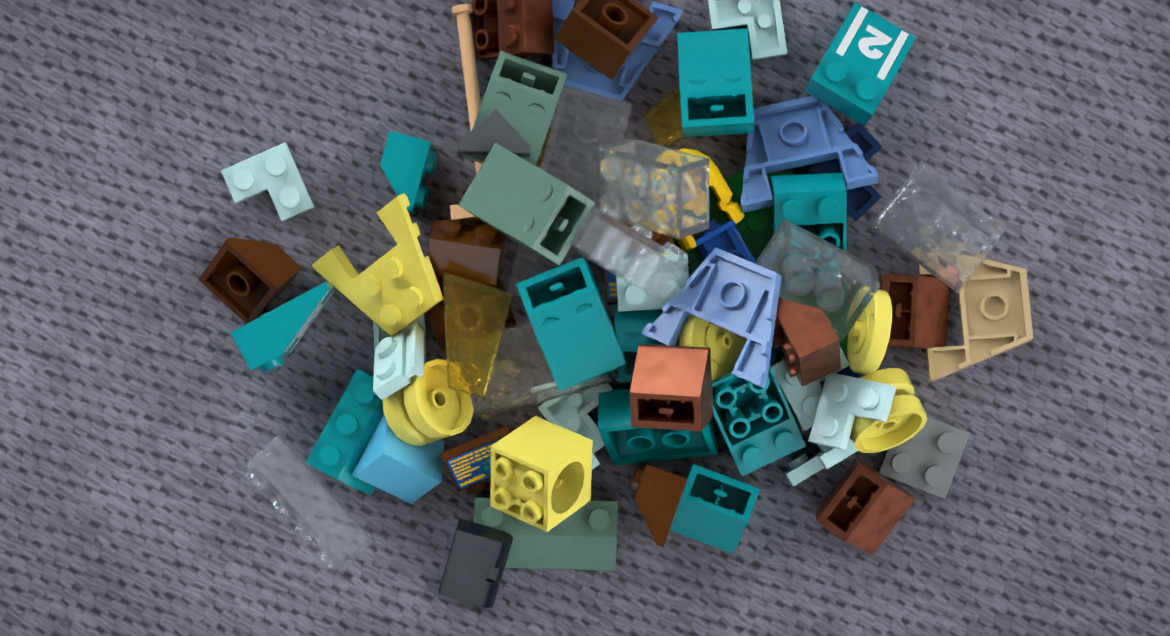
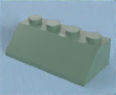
(578, 543)

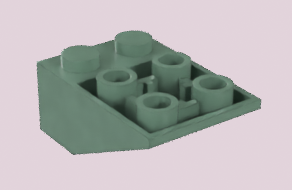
(525, 97)
(526, 204)

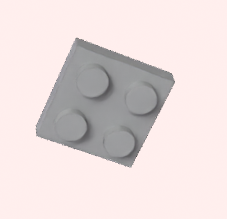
(927, 458)

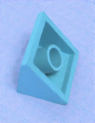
(400, 467)

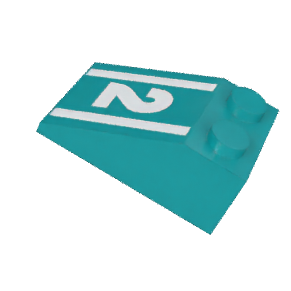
(860, 64)
(277, 333)

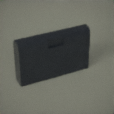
(475, 563)

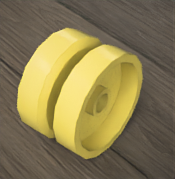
(428, 408)
(904, 420)

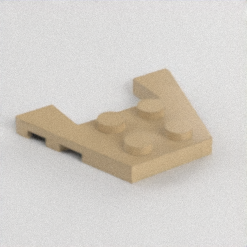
(992, 318)

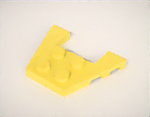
(398, 284)

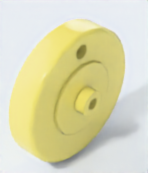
(870, 335)
(724, 344)

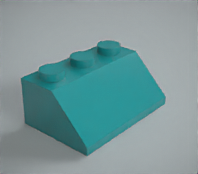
(349, 432)
(643, 445)

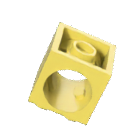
(541, 473)

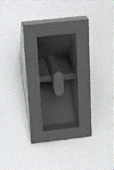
(491, 131)

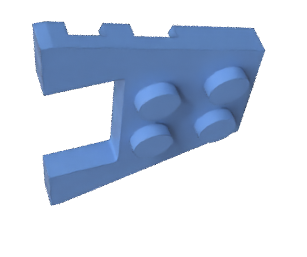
(586, 77)
(793, 137)
(733, 297)

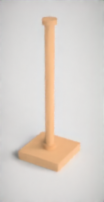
(472, 90)

